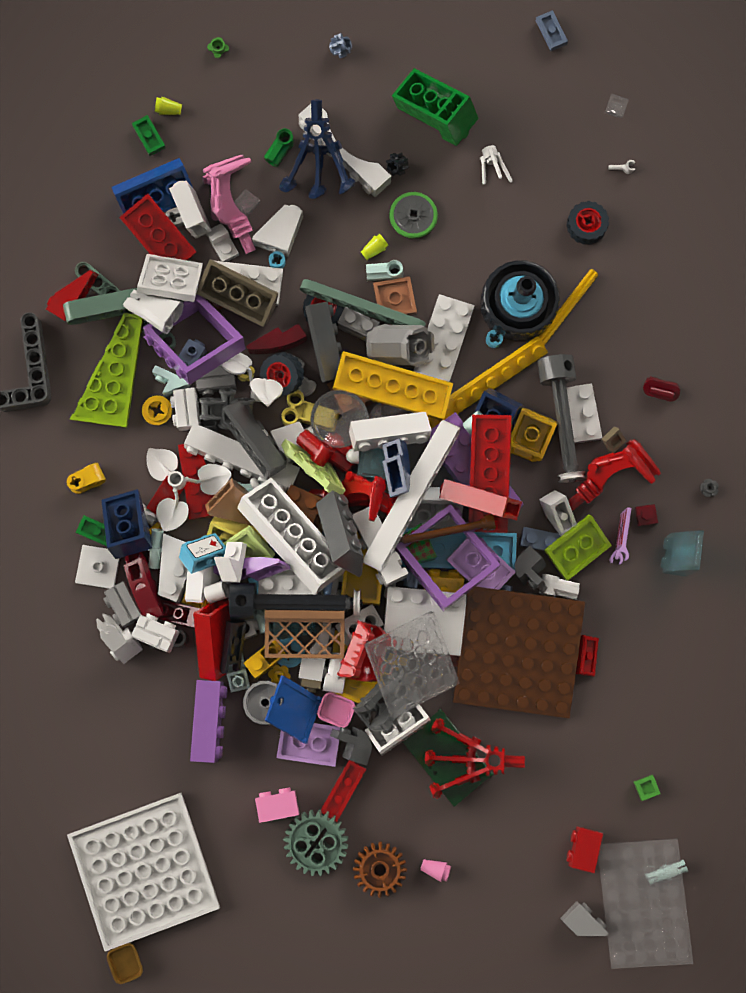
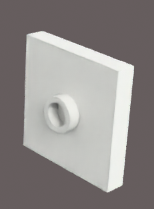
(97, 567)

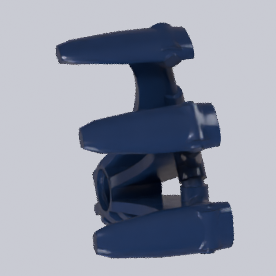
(319, 150)

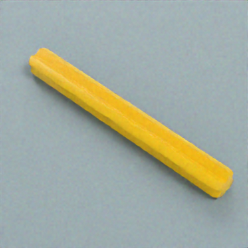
(569, 304)

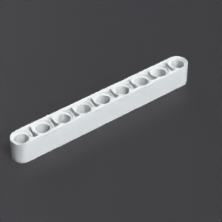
(408, 503)

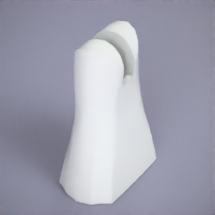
(156, 310)

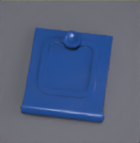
(296, 712)

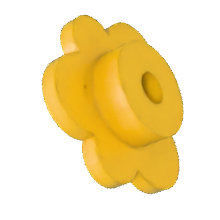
(277, 670)

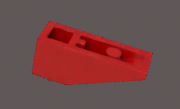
(75, 290)

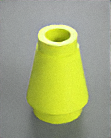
(167, 107)
(374, 247)

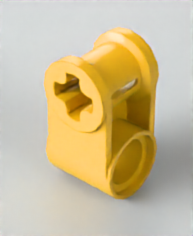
(88, 478)

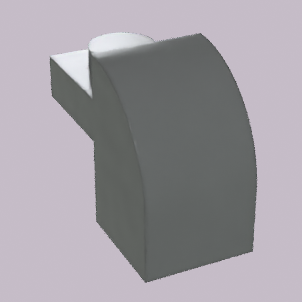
(527, 568)
(358, 744)

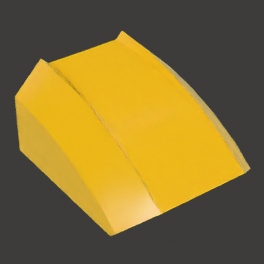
(531, 435)

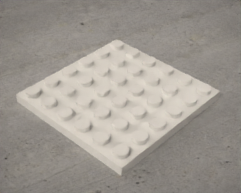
(143, 871)

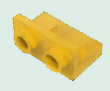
(447, 580)

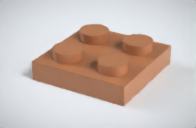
(396, 295)

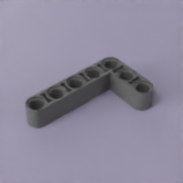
(33, 369)

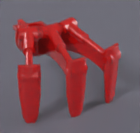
(603, 467)
(364, 493)
(470, 759)

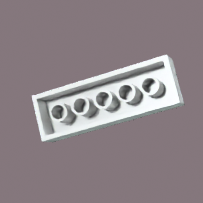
(290, 534)

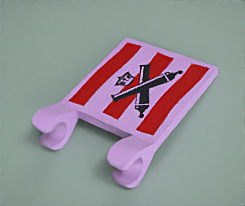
(622, 537)

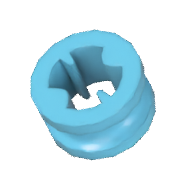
(277, 254)
(495, 344)

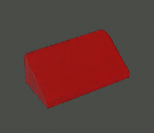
(163, 492)
(587, 656)

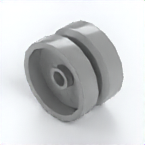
(253, 700)

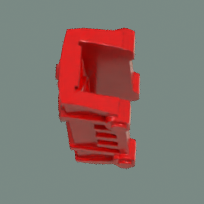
(356, 661)

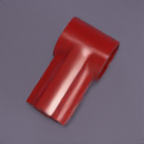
(319, 450)

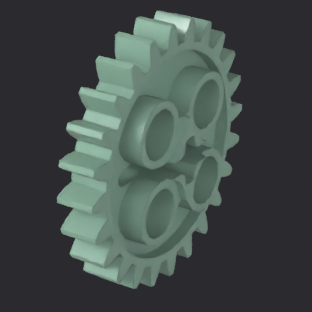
(301, 832)

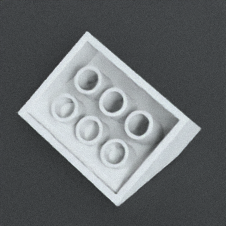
(408, 604)

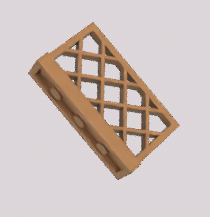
(304, 616)

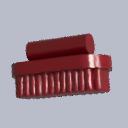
(661, 389)

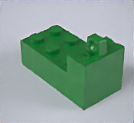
(436, 105)

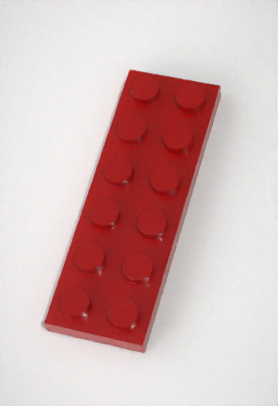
(491, 462)

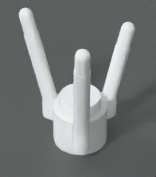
(491, 157)

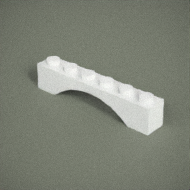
(369, 174)
(315, 667)

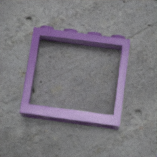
(212, 360)
(426, 581)

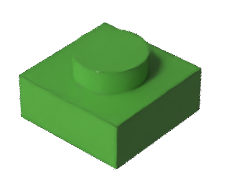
(646, 787)

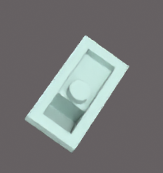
(173, 380)

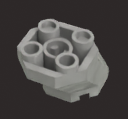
(400, 344)

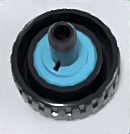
(519, 300)

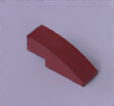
(277, 341)

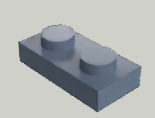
(551, 30)
(537, 538)

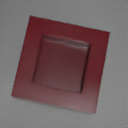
(646, 515)

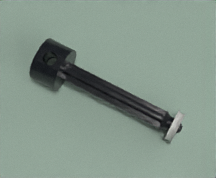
(286, 602)

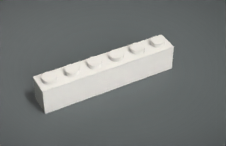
(233, 456)

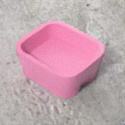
(336, 710)

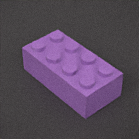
(207, 721)

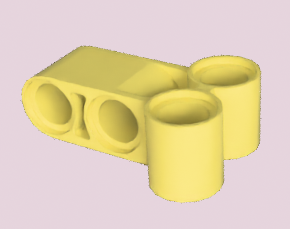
(301, 410)

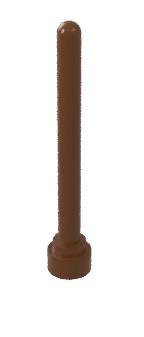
(486, 523)

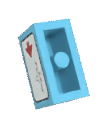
(200, 553)

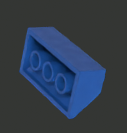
(155, 183)

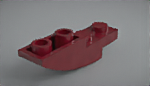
(142, 585)

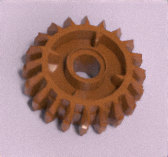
(386, 880)

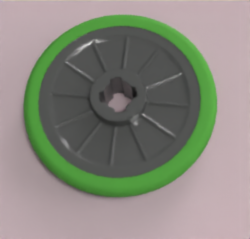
(413, 226)

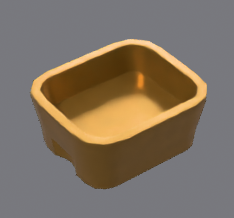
(124, 963)

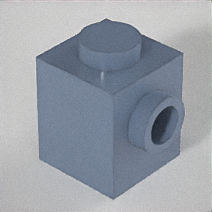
(192, 351)

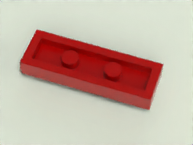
(343, 790)

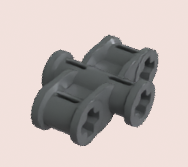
(212, 407)

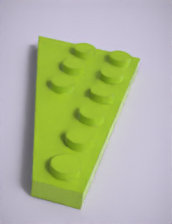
(112, 383)

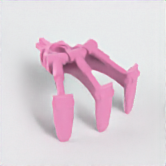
(221, 200)

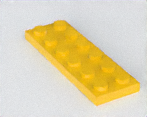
(393, 385)

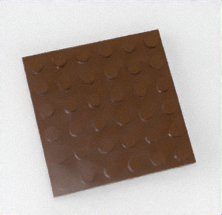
(519, 652)

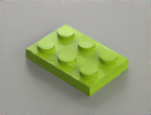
(578, 547)

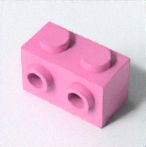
(277, 805)

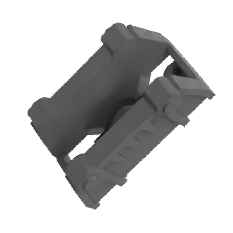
(370, 703)

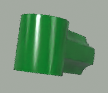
(278, 148)

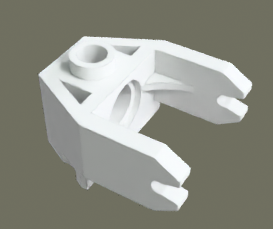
(119, 641)

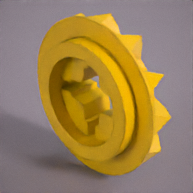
(154, 402)

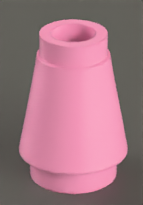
(436, 869)

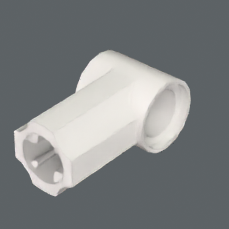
(560, 587)
(217, 591)
(332, 681)

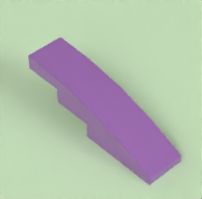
(260, 567)

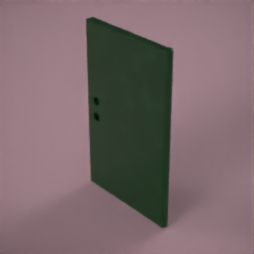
(444, 745)

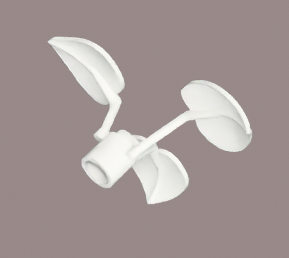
(261, 389)
(163, 463)

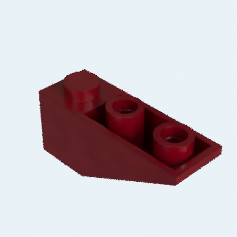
(178, 613)

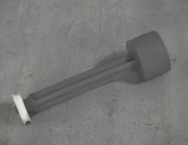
(557, 372)

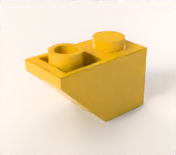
(259, 665)

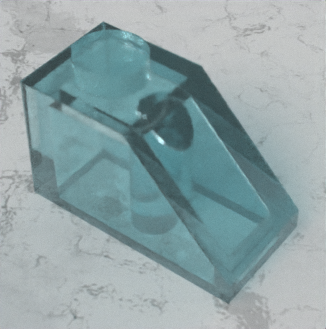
(294, 628)

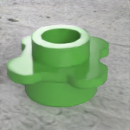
(218, 42)

